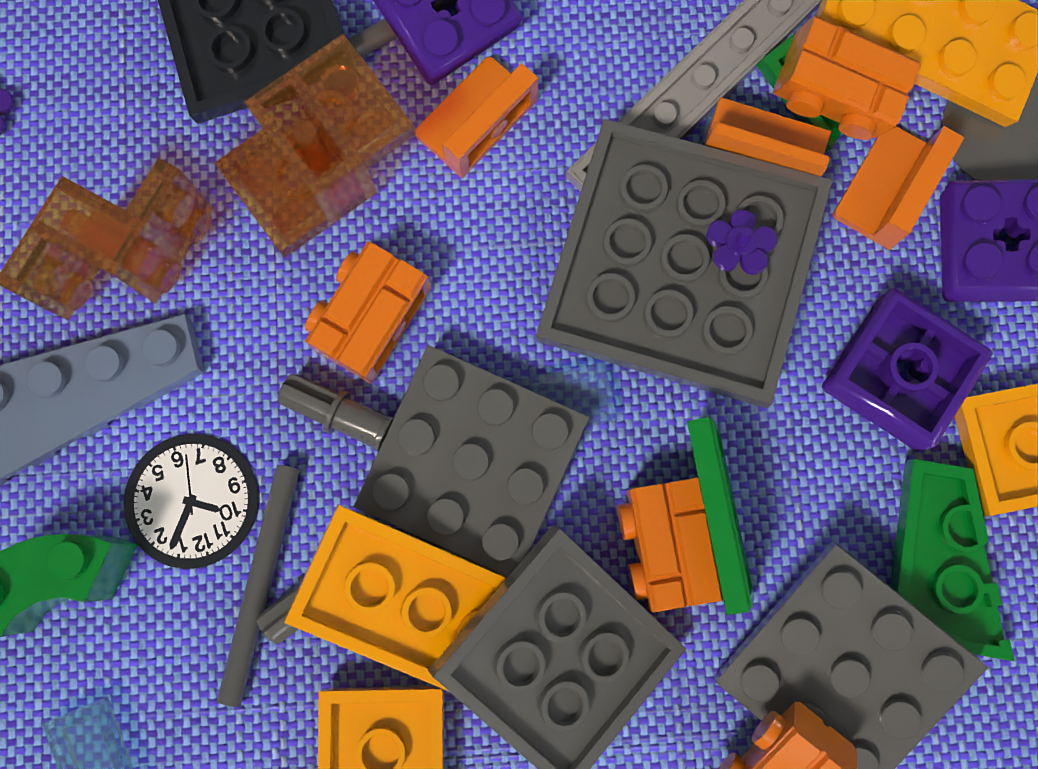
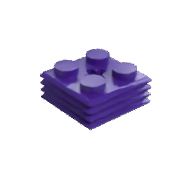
(443, 41)
(971, 260)
(941, 360)

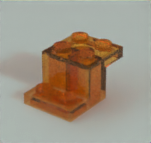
(315, 145)
(87, 234)

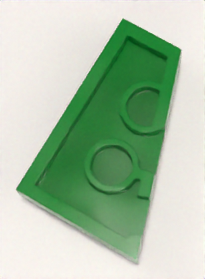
(943, 556)

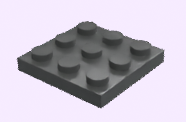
(471, 462)
(558, 657)
(853, 659)

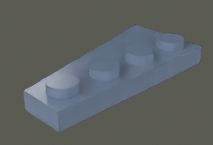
(86, 385)

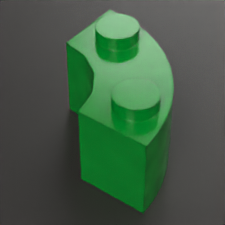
(57, 568)

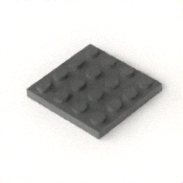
(642, 276)

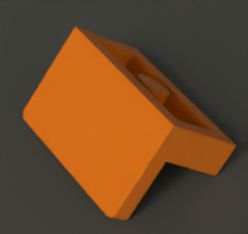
(478, 114)
(768, 137)
(895, 184)

